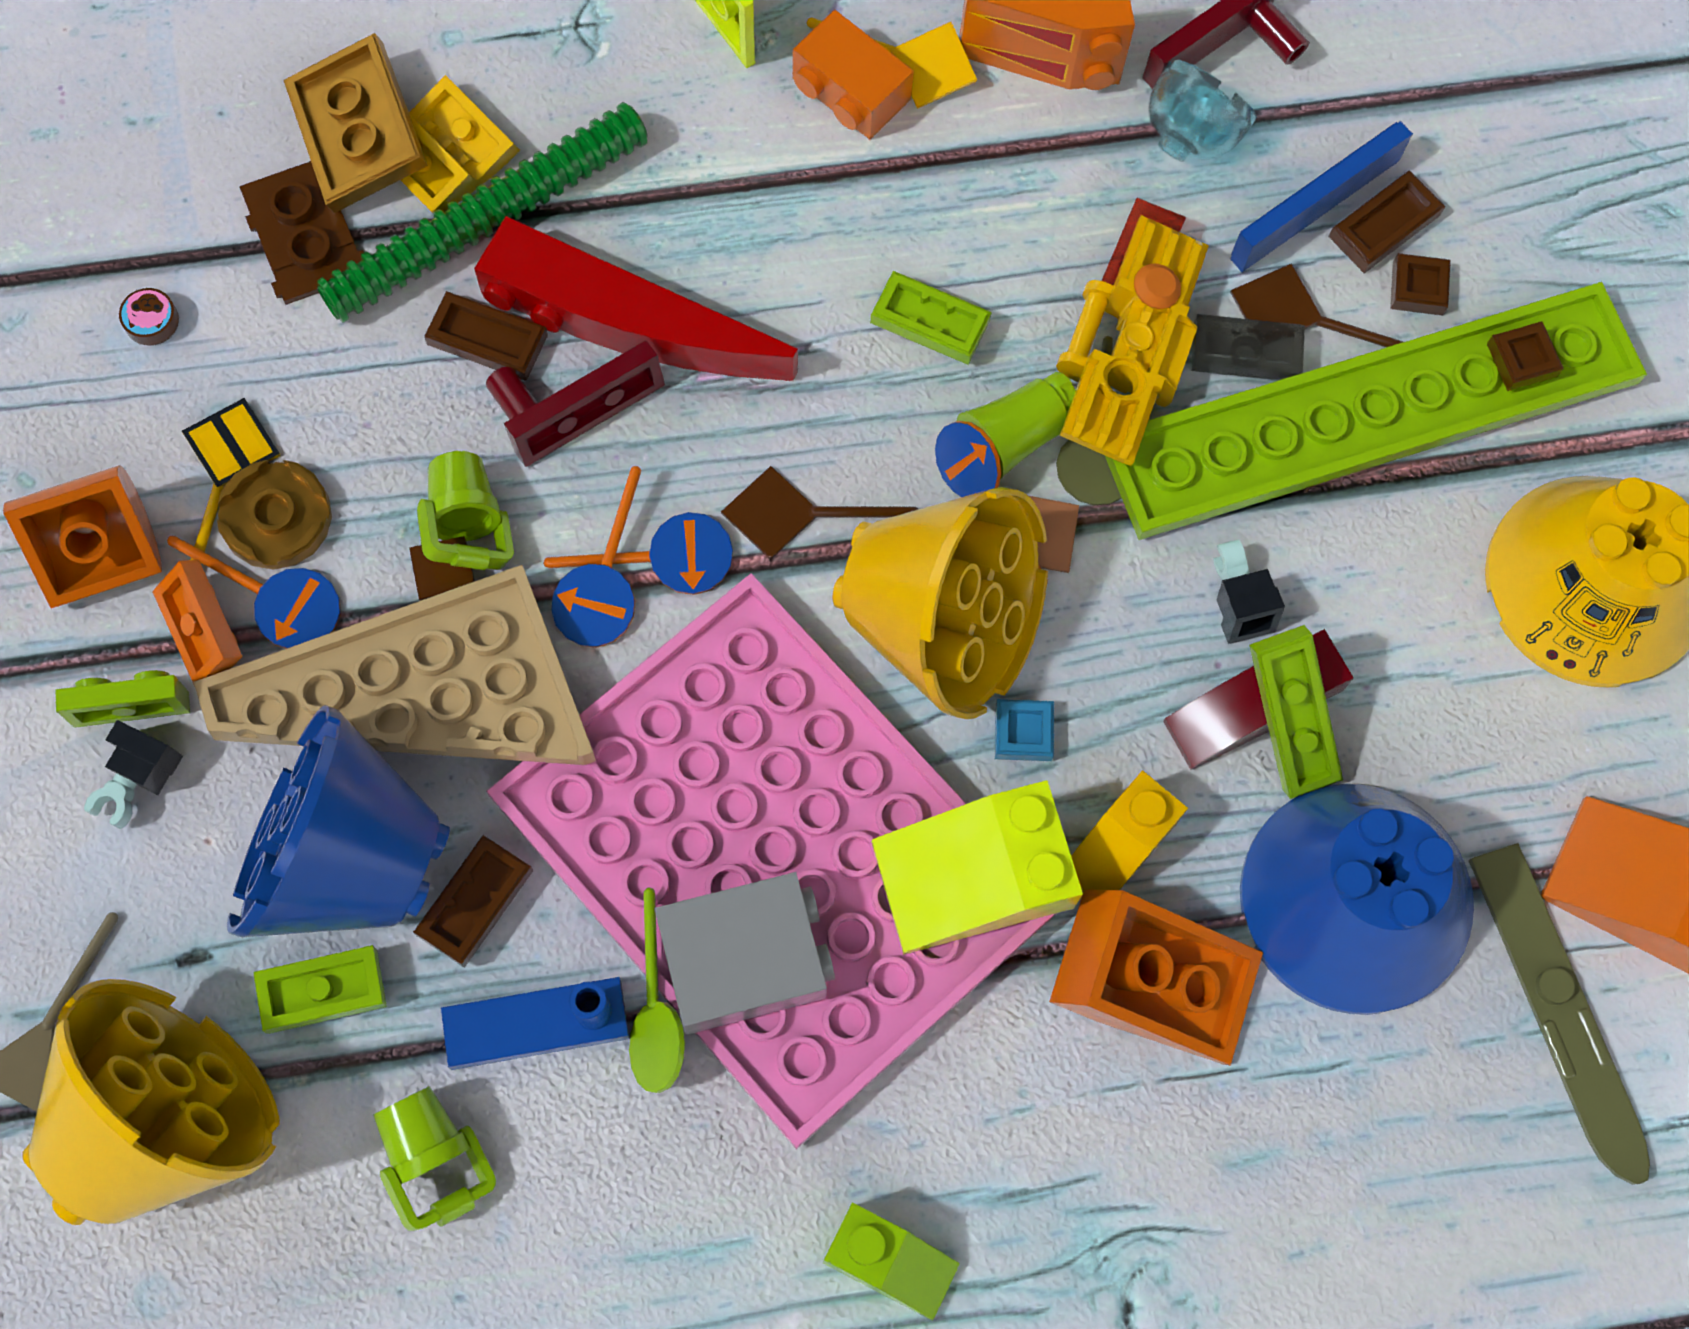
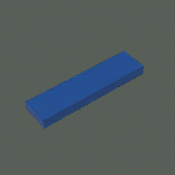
(1320, 196)

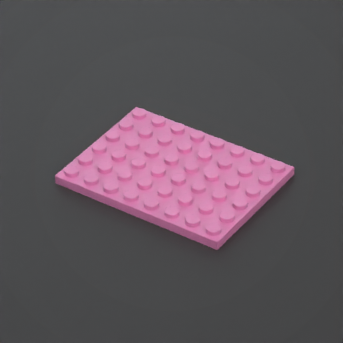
(741, 765)

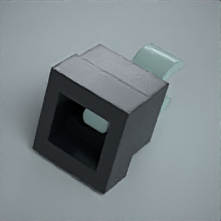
(1246, 599)
(136, 762)

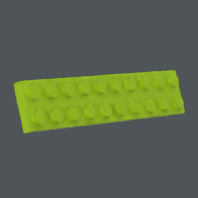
(1366, 412)

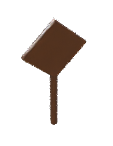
(1284, 299)
(774, 512)

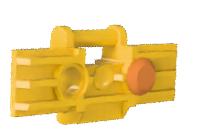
(1151, 347)

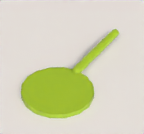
(657, 1031)

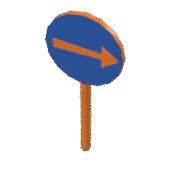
(967, 459)
(686, 554)
(594, 601)
(288, 606)

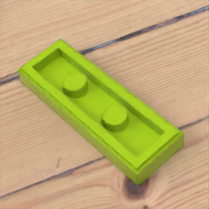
(1296, 711)

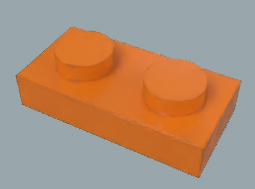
(196, 621)

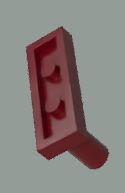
(1220, 25)
(545, 426)

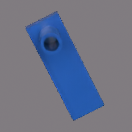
(534, 1023)

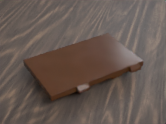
(298, 231)

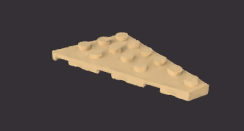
(430, 678)

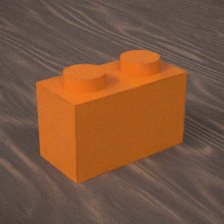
(851, 75)

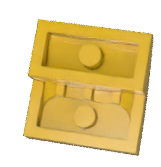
(458, 144)

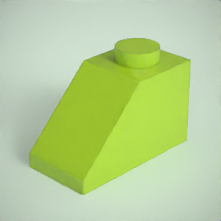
(891, 1261)

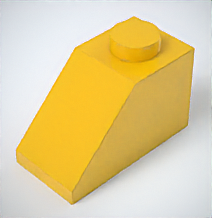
(1126, 835)

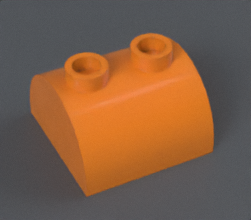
(85, 536)

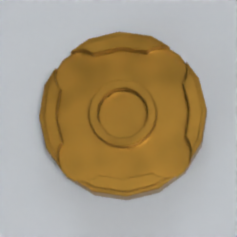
(274, 514)

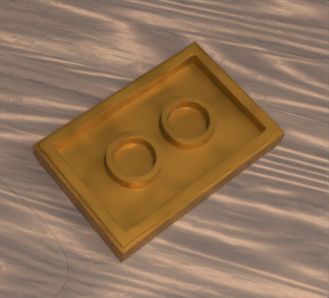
(355, 123)

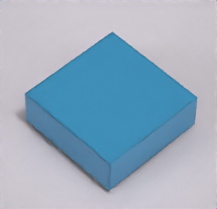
(1024, 730)

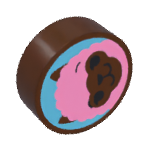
(148, 316)

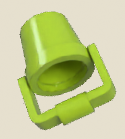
(460, 506)
(418, 1139)

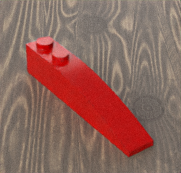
(619, 309)

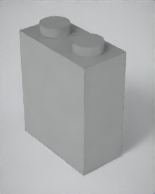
(744, 952)

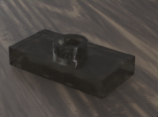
(1247, 347)

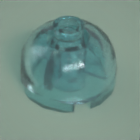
(1196, 114)

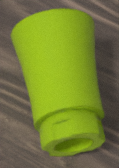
(1024, 418)

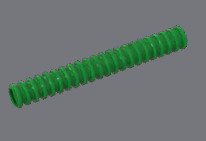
(483, 211)

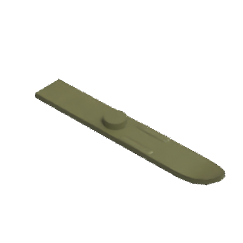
(1562, 1013)

